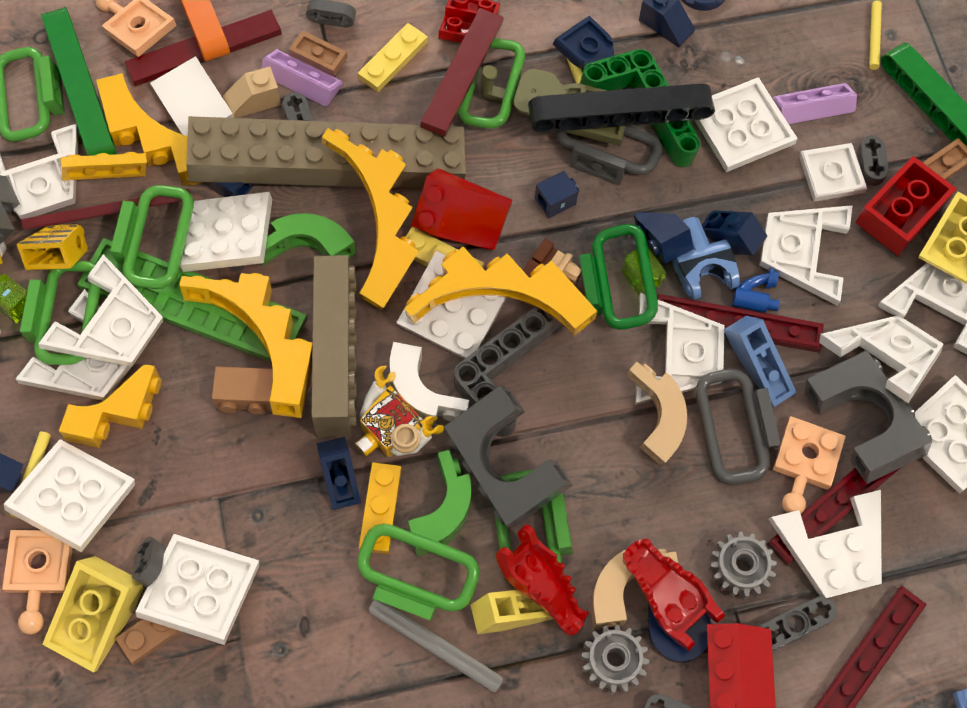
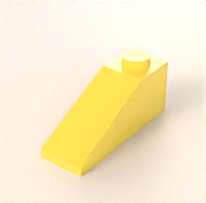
(506, 611)

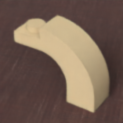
(670, 410)
(607, 597)

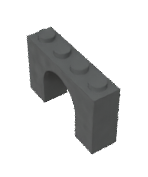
(864, 380)
(473, 435)

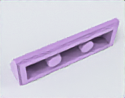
(302, 77)
(816, 103)

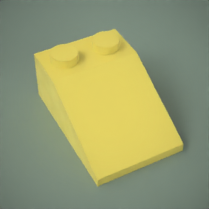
(948, 242)
(92, 612)

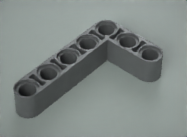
(503, 356)

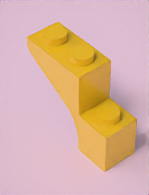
(126, 406)

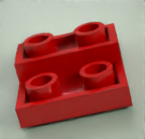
(460, 15)

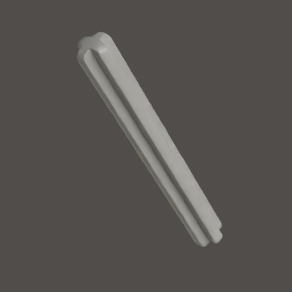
(436, 645)

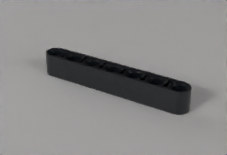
(621, 107)

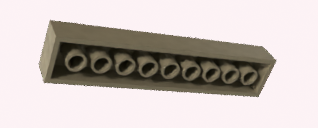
(293, 151)

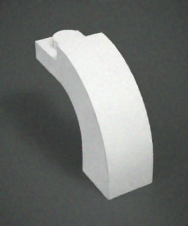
(406, 363)

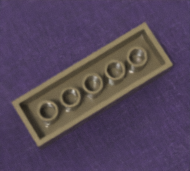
(334, 347)

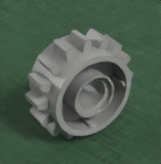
(751, 552)
(602, 671)

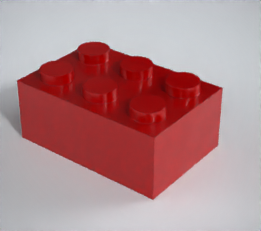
(905, 205)

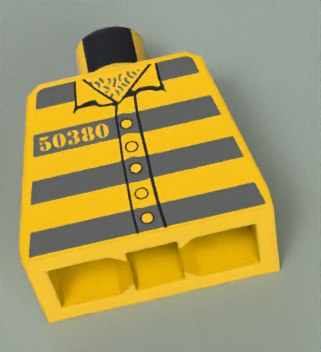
(62, 243)

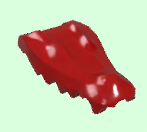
(540, 577)
(673, 593)

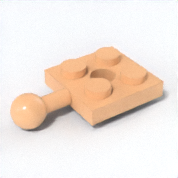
(143, 12)
(814, 471)
(22, 578)

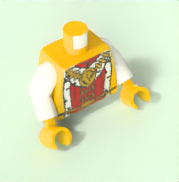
(383, 412)

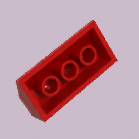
(740, 666)

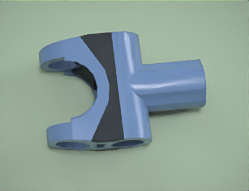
(703, 260)

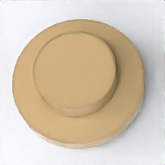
(405, 438)

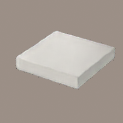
(832, 172)

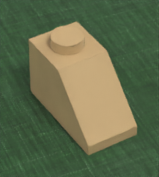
(253, 93)

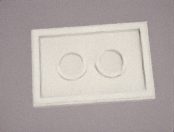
(190, 93)

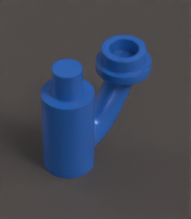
(754, 300)

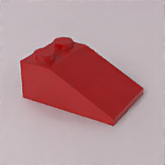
(461, 210)

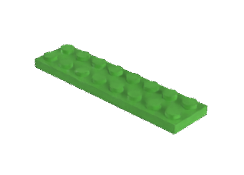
(192, 316)

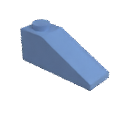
(760, 357)

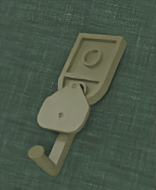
(543, 83)

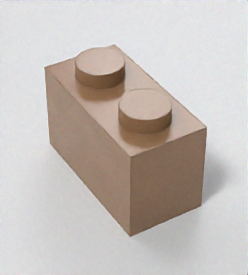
(242, 389)

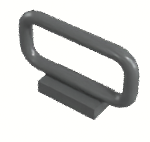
(608, 165)
(760, 418)

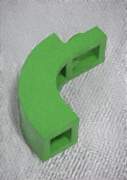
(308, 231)
(452, 515)

